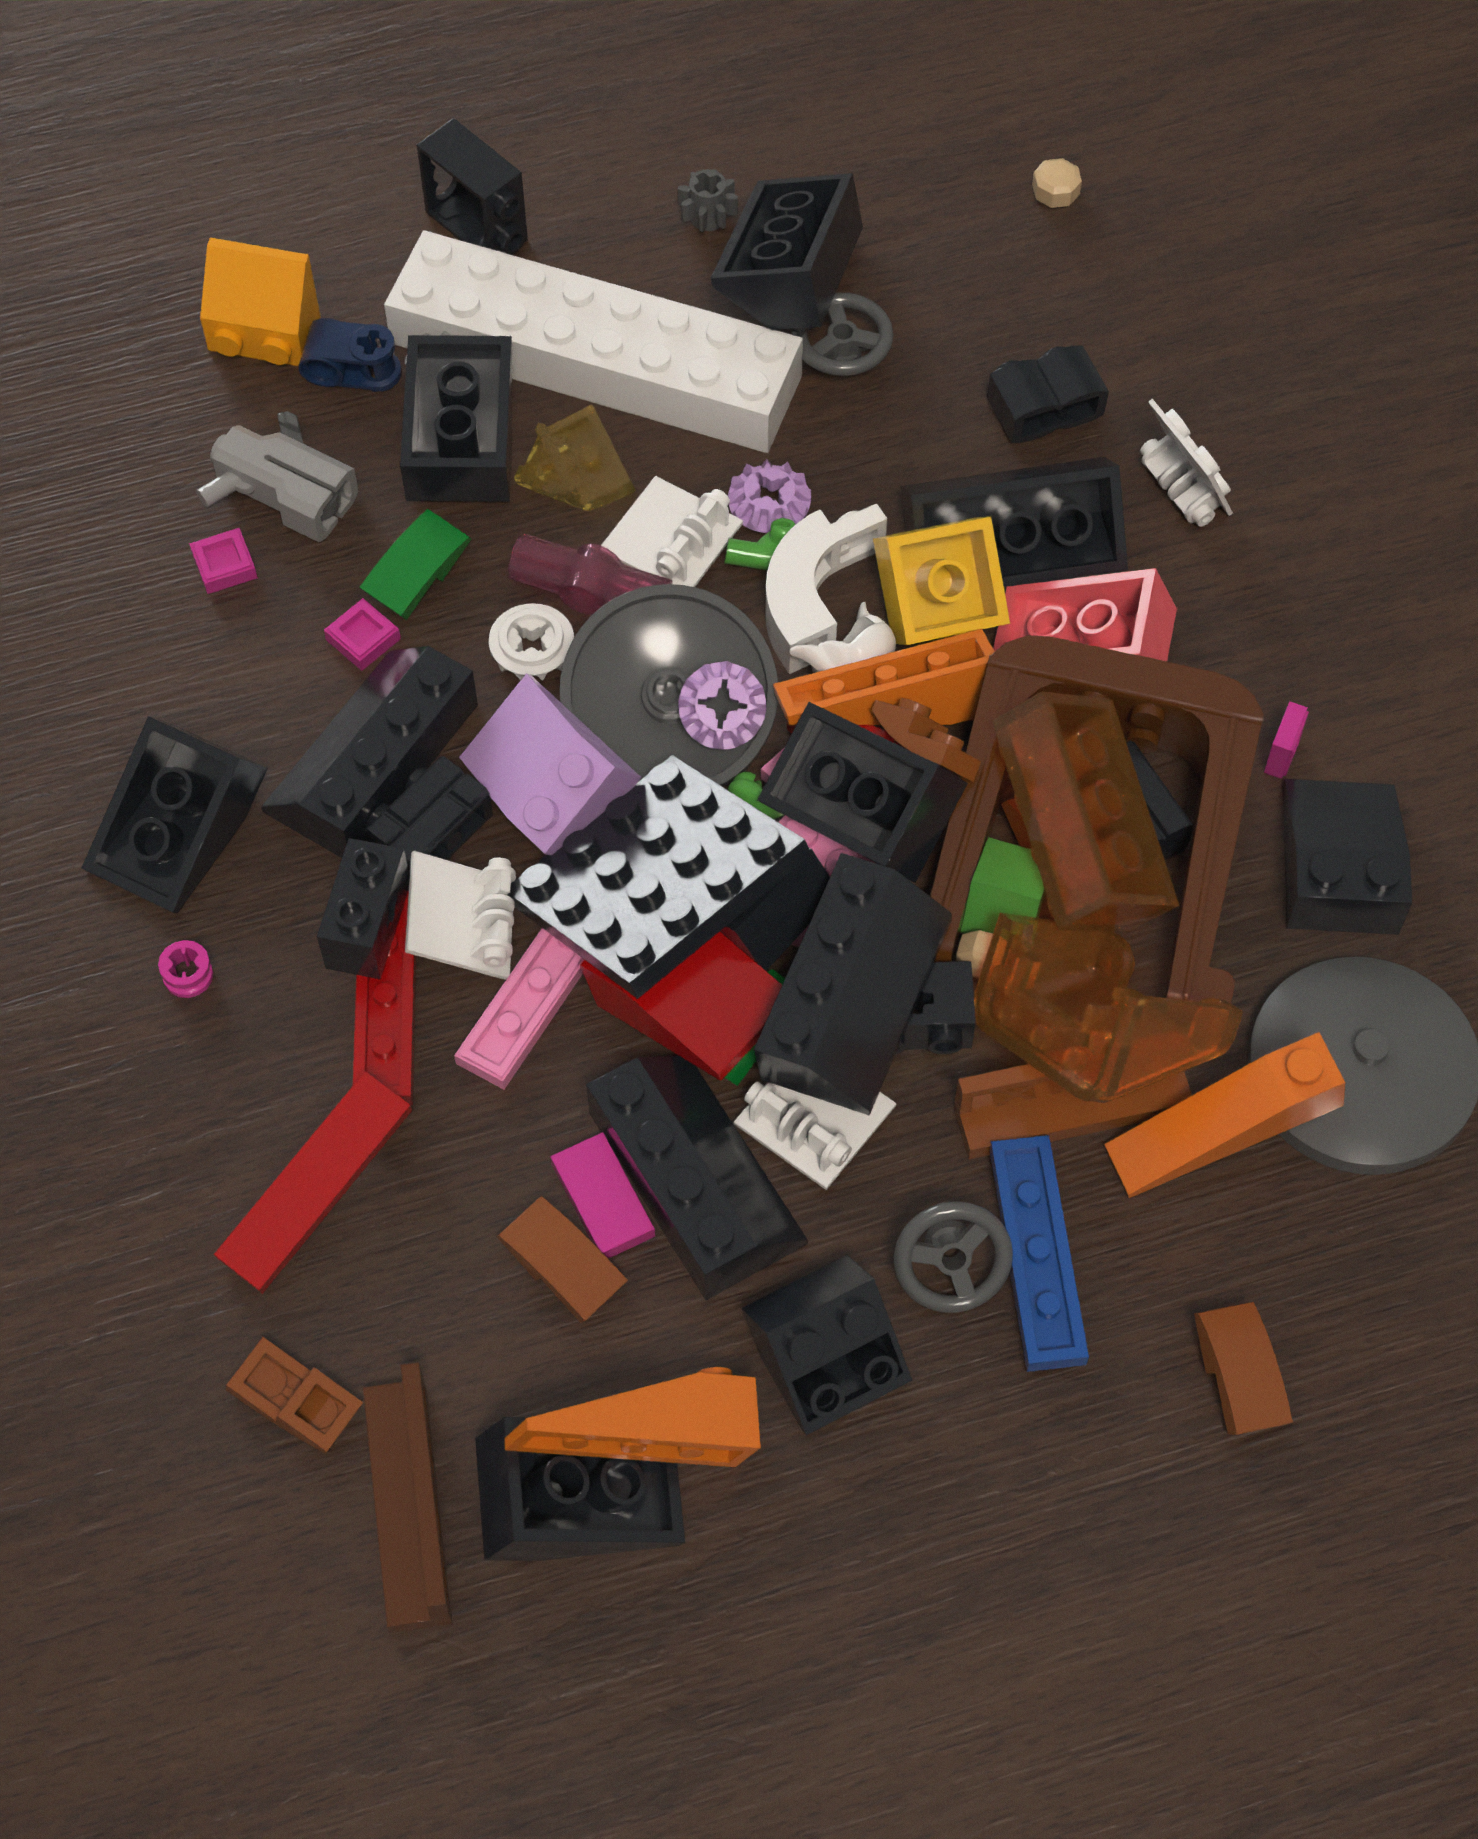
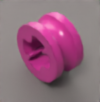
(186, 986)

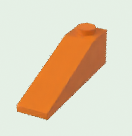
(937, 674)
(1230, 1115)
(683, 1420)

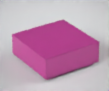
(223, 560)
(362, 634)
(1286, 740)

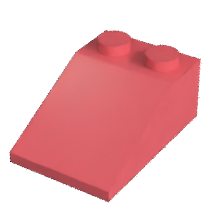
(1107, 611)

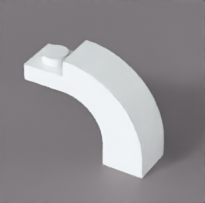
(799, 567)

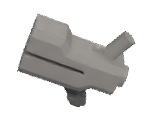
(283, 475)

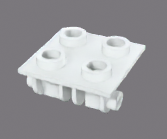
(1185, 470)
(674, 532)
(461, 914)
(808, 1131)

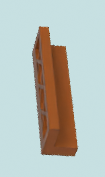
(1029, 1104)

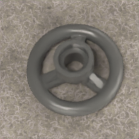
(842, 347)
(948, 1234)

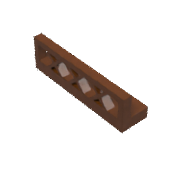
(407, 1503)

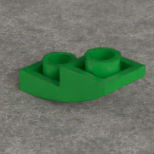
(413, 563)

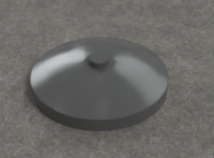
(634, 660)
(1399, 1050)

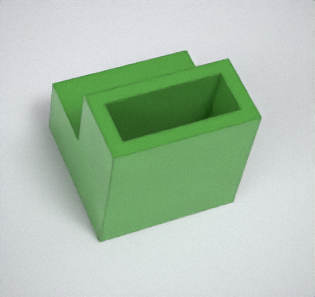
(1003, 883)

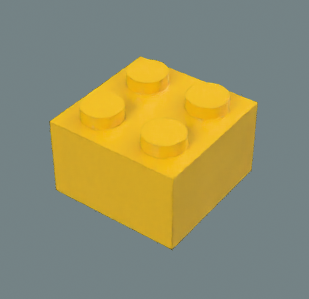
(941, 580)

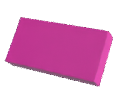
(602, 1196)

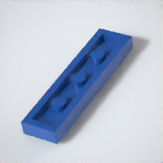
(1042, 1259)

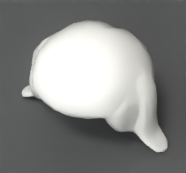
(866, 640)

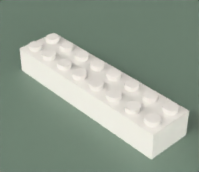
(603, 340)

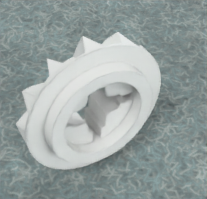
(530, 622)

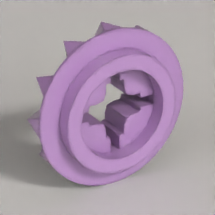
(759, 512)
(702, 722)

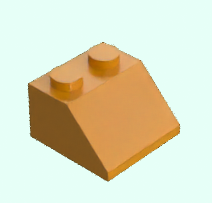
(257, 301)

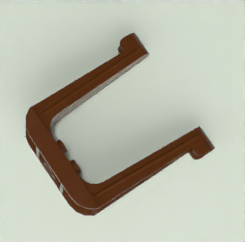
(1159, 707)

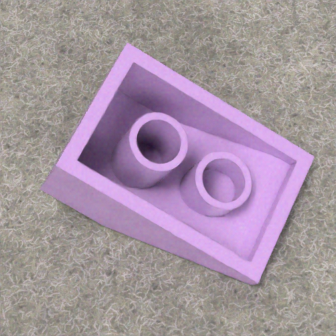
(545, 766)

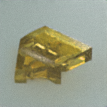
(575, 463)

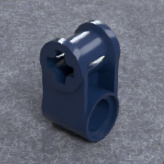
(345, 352)

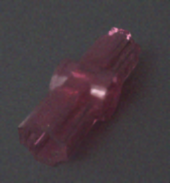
(581, 577)

